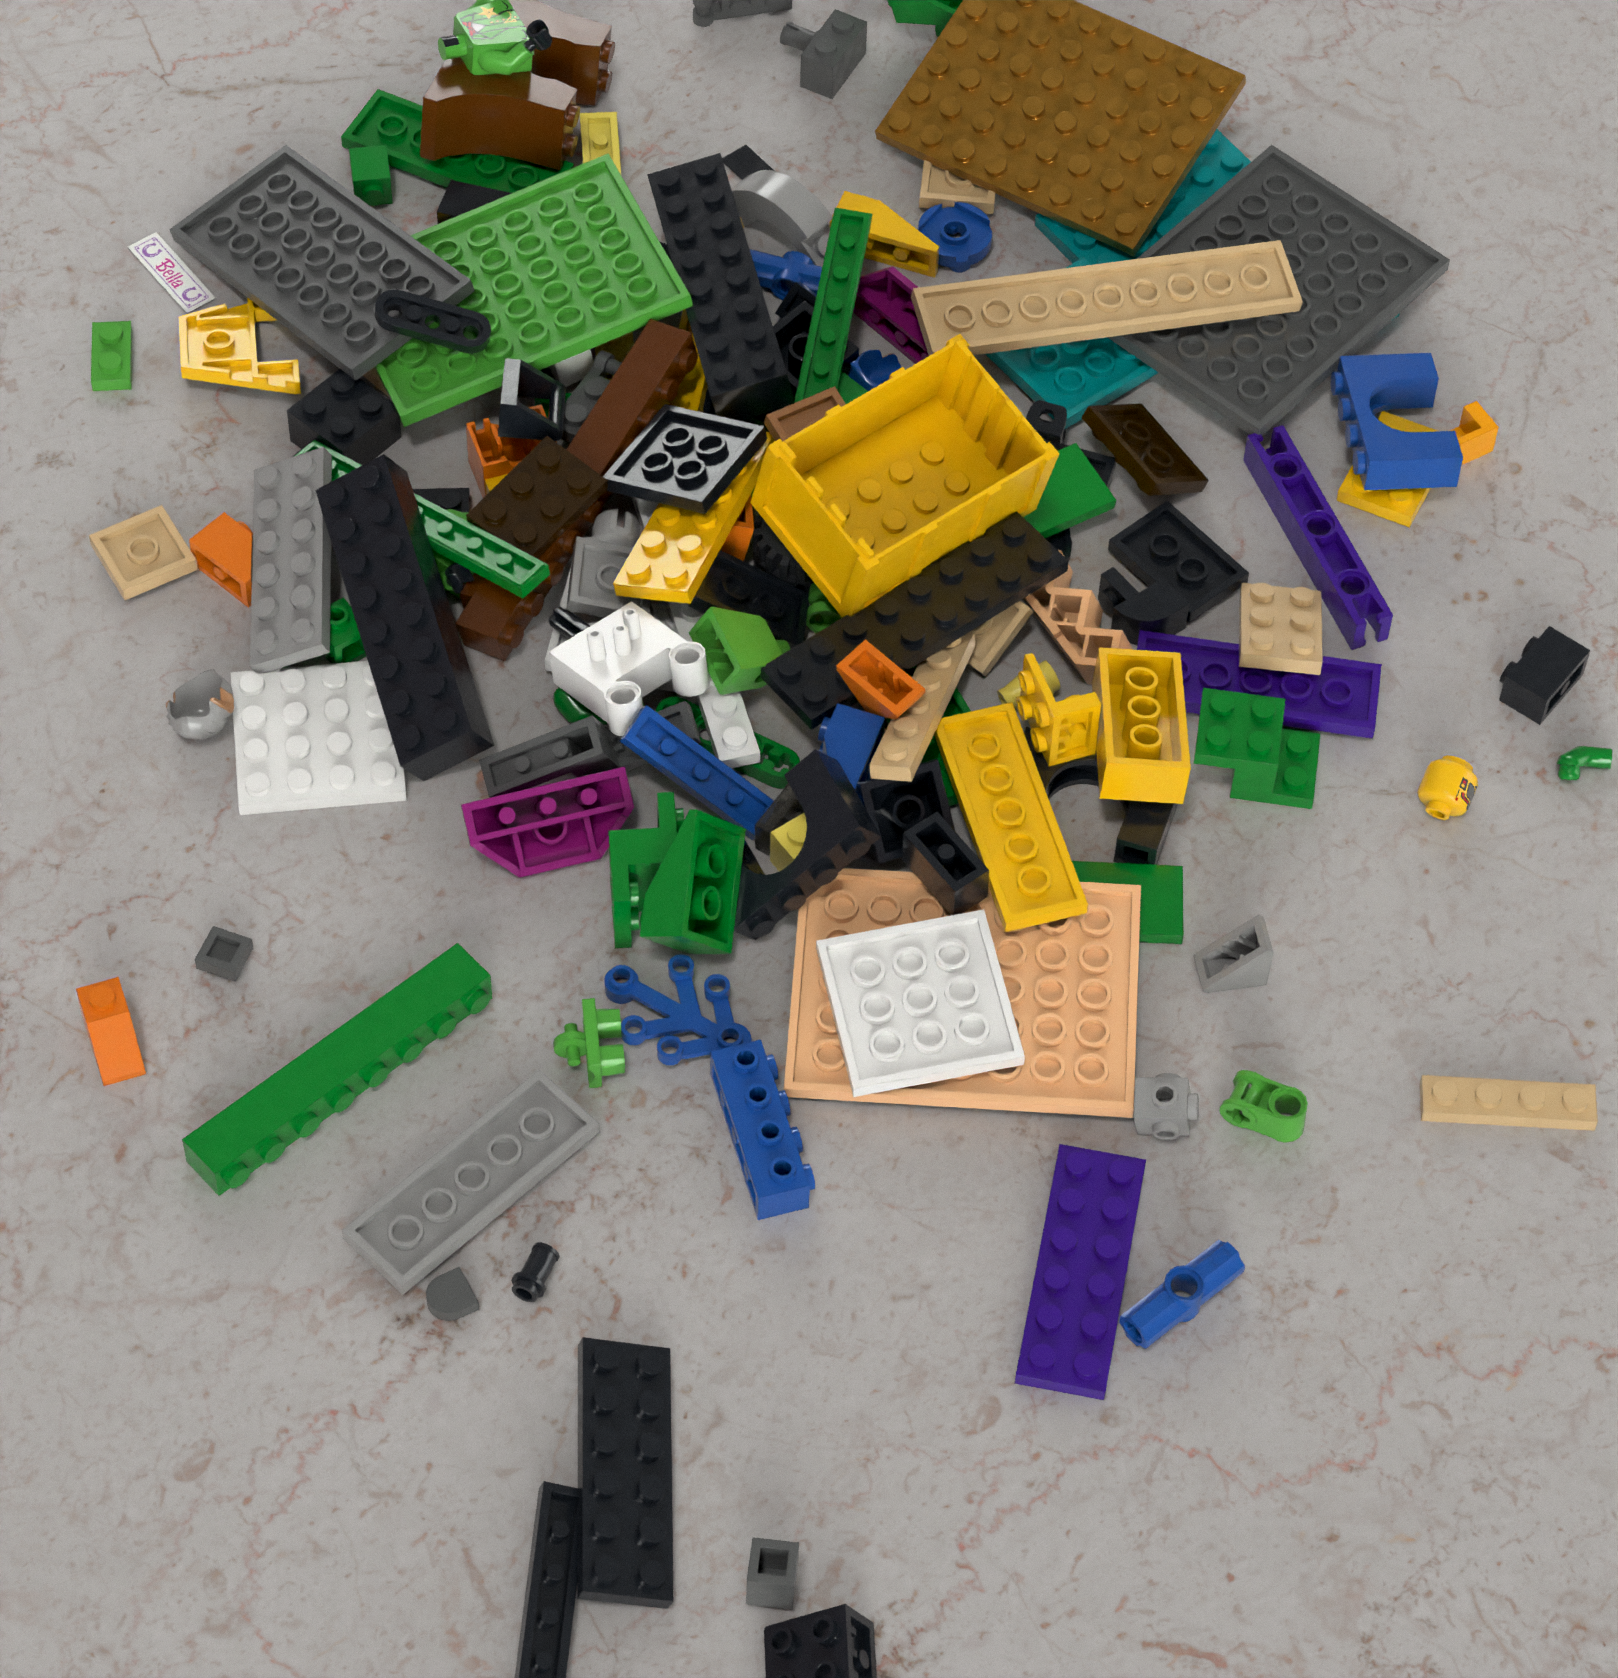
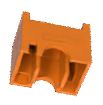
(495, 455)

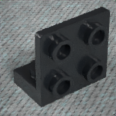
(821, 1645)

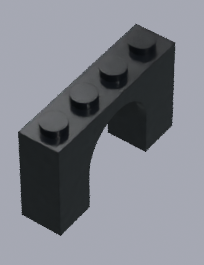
(1144, 823)
(835, 836)

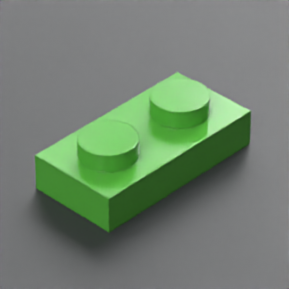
(111, 356)

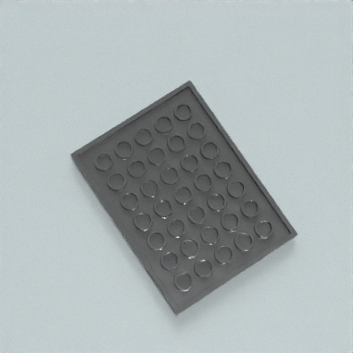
(1348, 268)

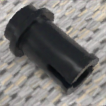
(530, 1282)

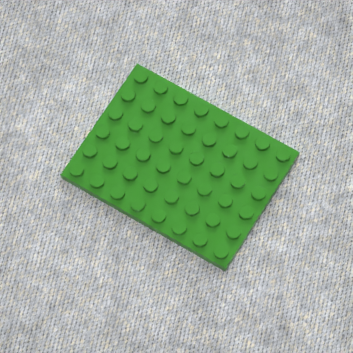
(552, 277)

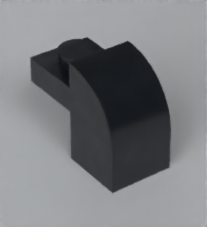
(1153, 609)

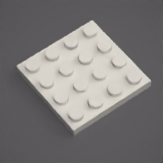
(312, 739)
(919, 1003)

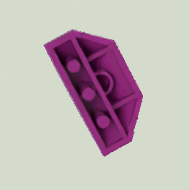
(887, 308)
(550, 823)

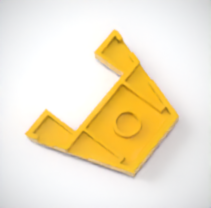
(222, 349)

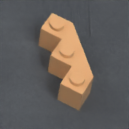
(1074, 622)

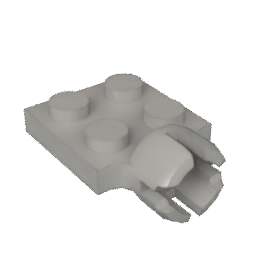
(597, 564)

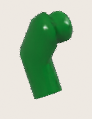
(571, 708)

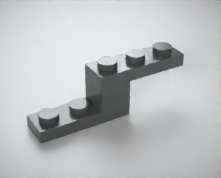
(577, 748)

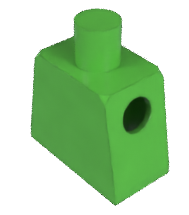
(736, 648)

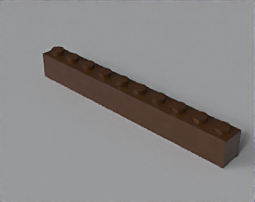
(638, 390)

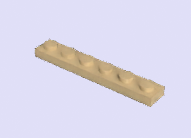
(912, 732)

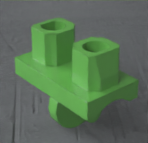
(600, 1059)

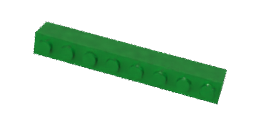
(337, 1069)

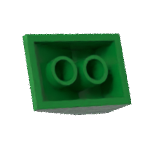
(696, 887)

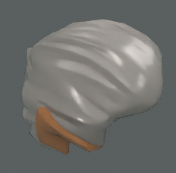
(201, 706)

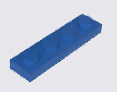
(696, 770)

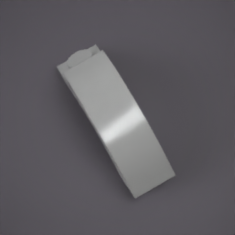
(789, 207)

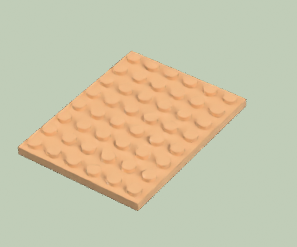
(1065, 981)

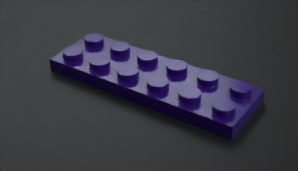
(1334, 702)
(1080, 1272)

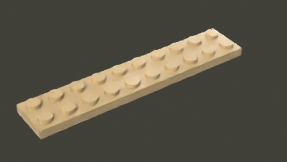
(1109, 299)

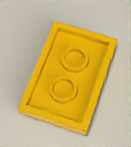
(1392, 504)

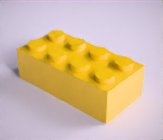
(1141, 726)

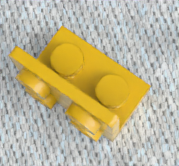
(1060, 728)

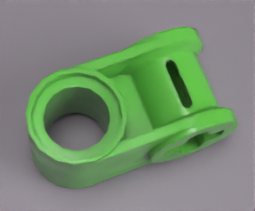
(1263, 1105)

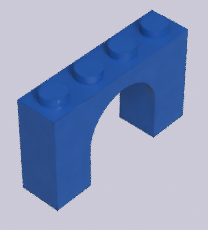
(1387, 455)

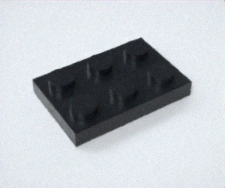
(1176, 549)
(749, 590)

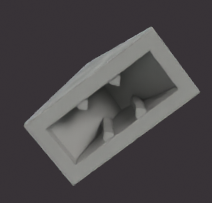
(1236, 959)

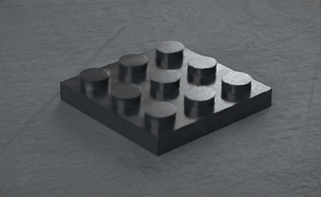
(685, 458)

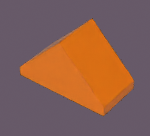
(878, 682)

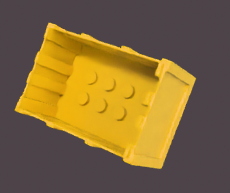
(901, 477)

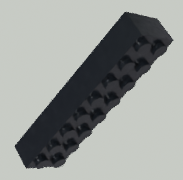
(728, 306)
(404, 618)

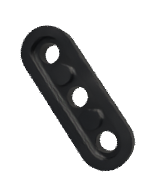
(420, 310)

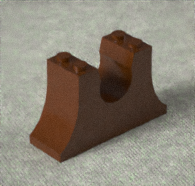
(522, 112)

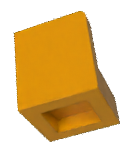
(1475, 432)

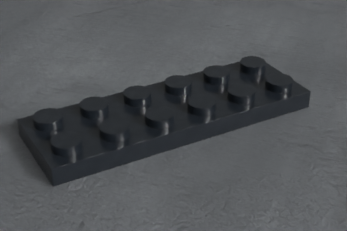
(624, 1474)

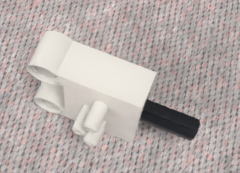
(622, 661)

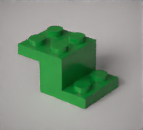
(1248, 737)
(634, 862)

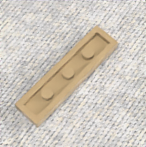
(1508, 1102)

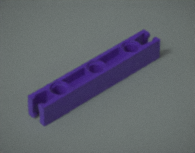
(1317, 537)

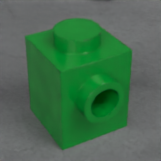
(344, 634)

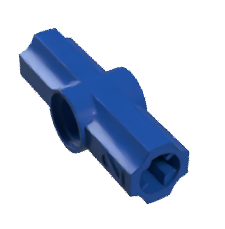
(782, 272)
(1164, 1309)

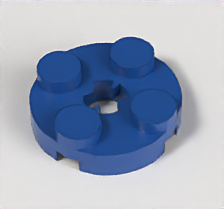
(962, 218)

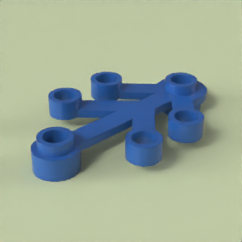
(680, 1016)

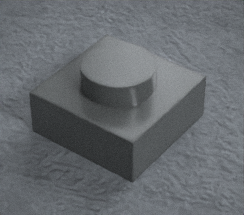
(224, 953)

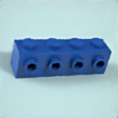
(760, 1129)

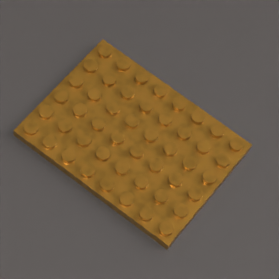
(1063, 113)

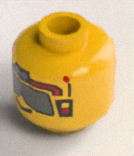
(1447, 787)

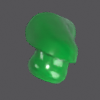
(1583, 756)

